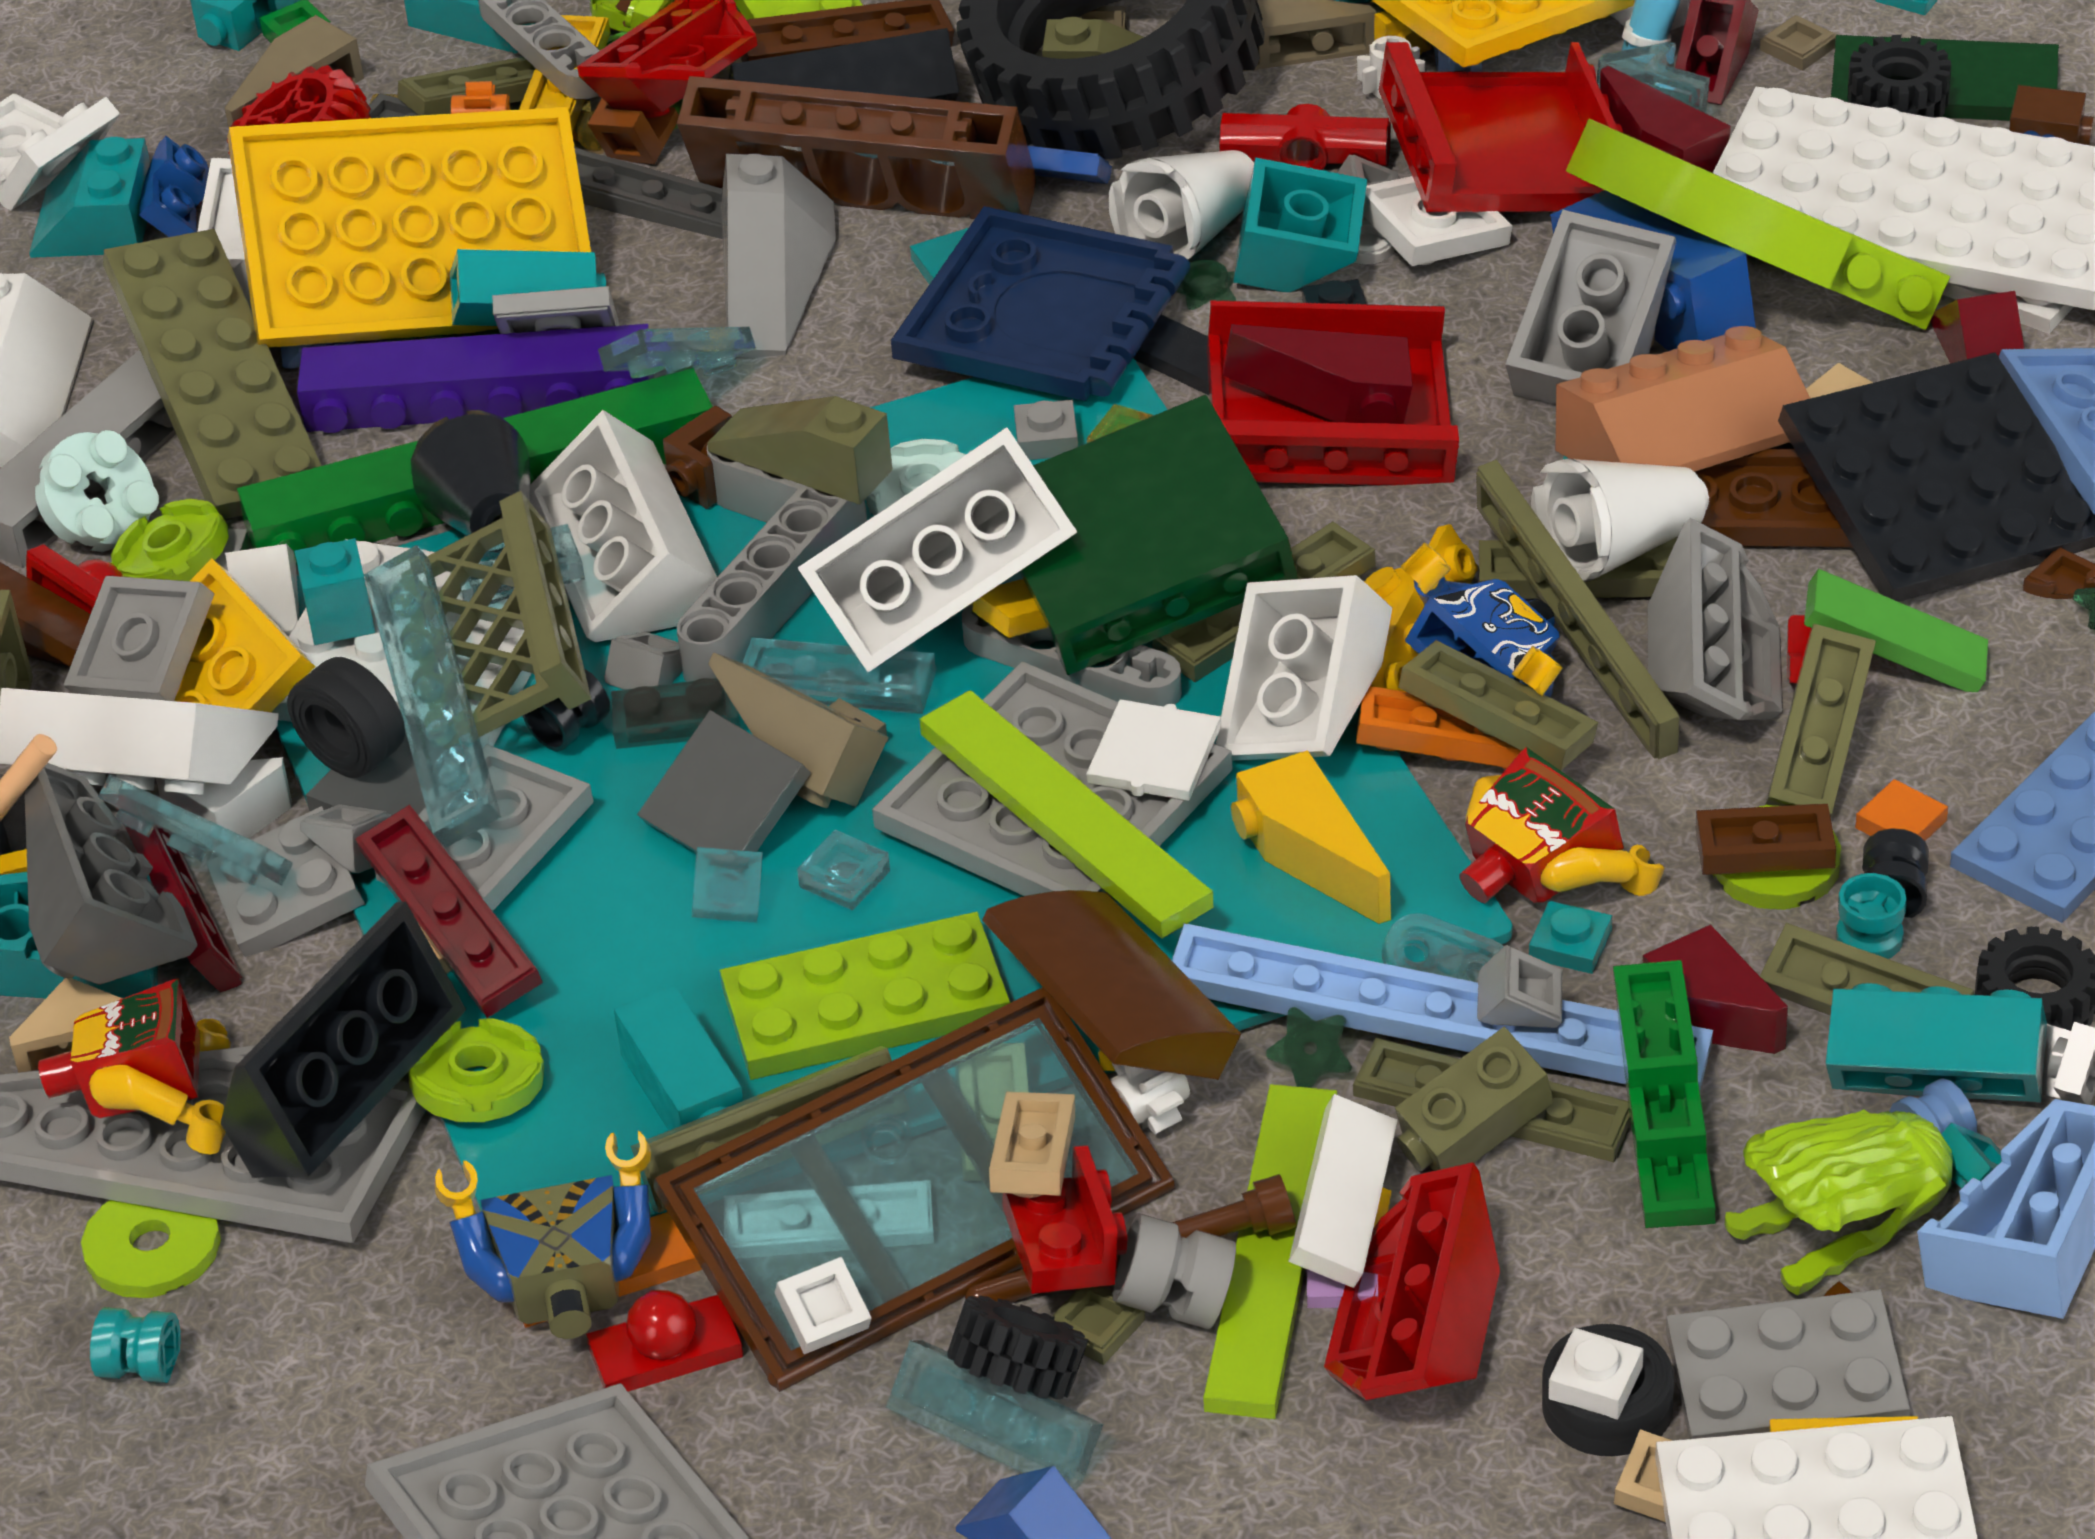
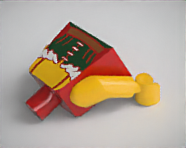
(1547, 836)
(144, 1059)

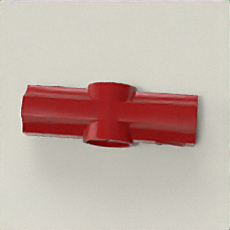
(1306, 137)

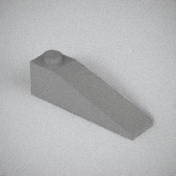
(773, 247)

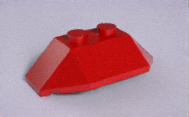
(654, 60)
(1433, 1291)

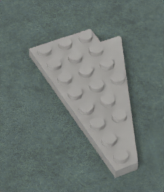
(151, 1165)

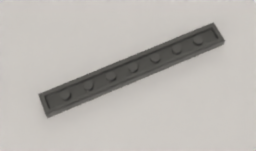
(625, 186)

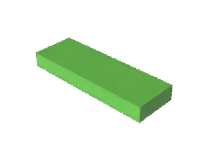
(1899, 631)

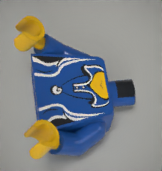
(1484, 622)

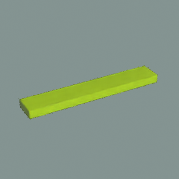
(1067, 814)
(1264, 1286)

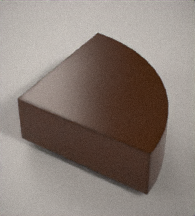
(2060, 574)

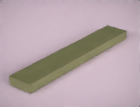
(1577, 611)

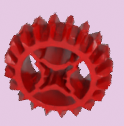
(307, 98)

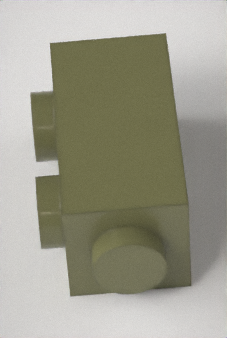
(1473, 1105)

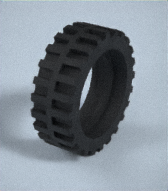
(1115, 96)

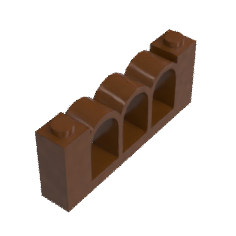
(833, 125)

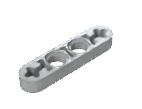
(534, 41)
(1134, 675)

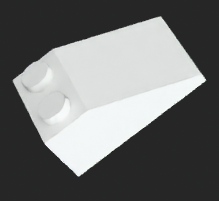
(1301, 665)

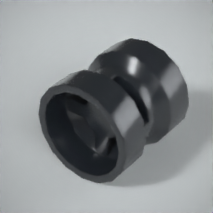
(558, 726)
(1903, 858)

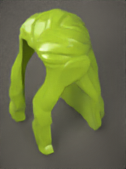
(1843, 1174)

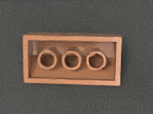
(1682, 405)

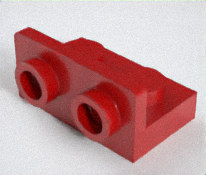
(1069, 1236)

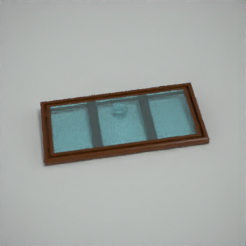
(896, 1181)

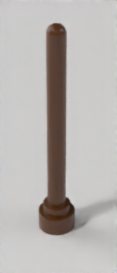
(1262, 1209)

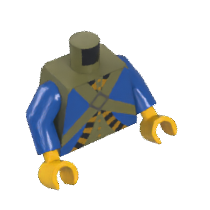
(555, 1246)

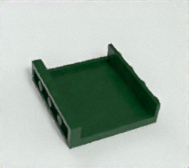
(1161, 535)

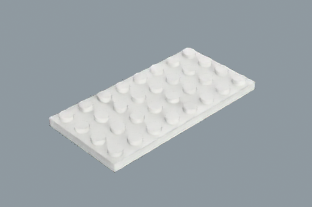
(1946, 193)

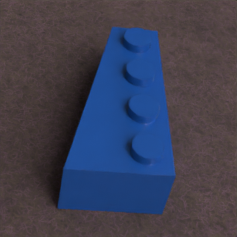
(1705, 282)

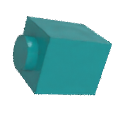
(334, 591)

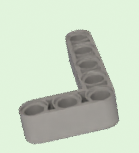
(763, 581)

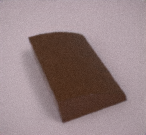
(1115, 982)

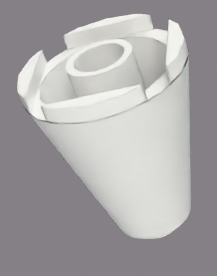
(1180, 198)
(1615, 509)

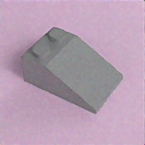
(1589, 303)

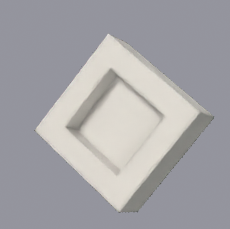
(822, 1305)
(1596, 1373)

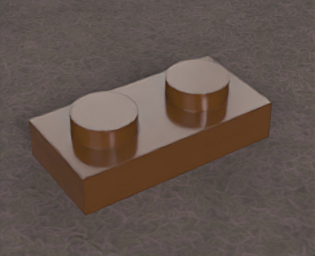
(1765, 839)

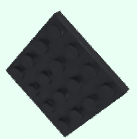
(1940, 476)

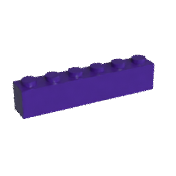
(452, 375)

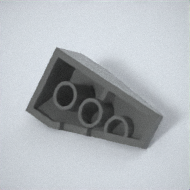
(89, 892)

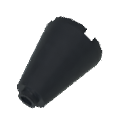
(469, 467)

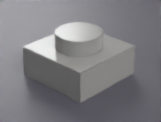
(1045, 428)

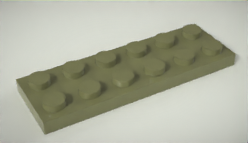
(208, 364)

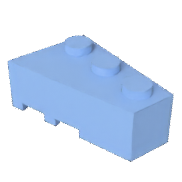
(2027, 1225)

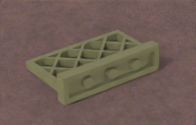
(535, 606)

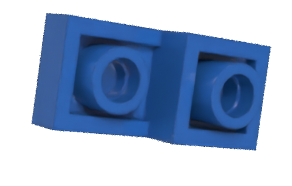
(173, 188)

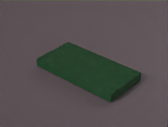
(1982, 73)

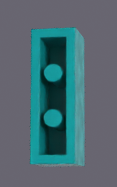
(1910, 1039)

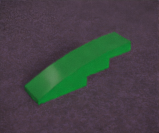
(1664, 1094)

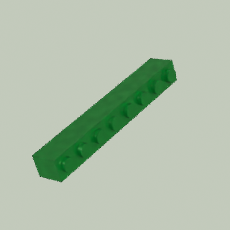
(375, 492)

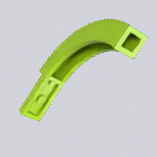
(1757, 224)

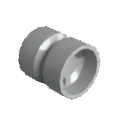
(1174, 1271)

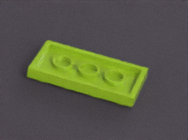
(862, 994)

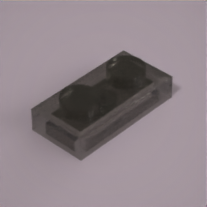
(667, 711)

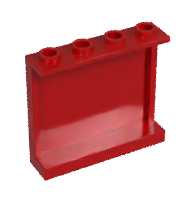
(1492, 134)
(1301, 447)

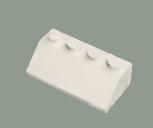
(38, 359)
(629, 531)
(937, 550)
(135, 737)

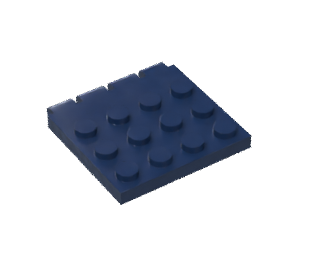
(1041, 305)

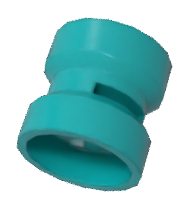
(1872, 914)
(134, 1344)

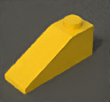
(1311, 834)

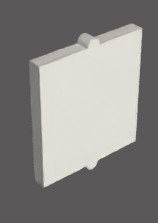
(1154, 750)

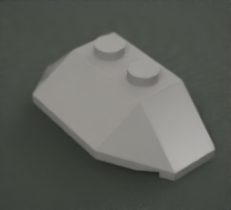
(1714, 631)

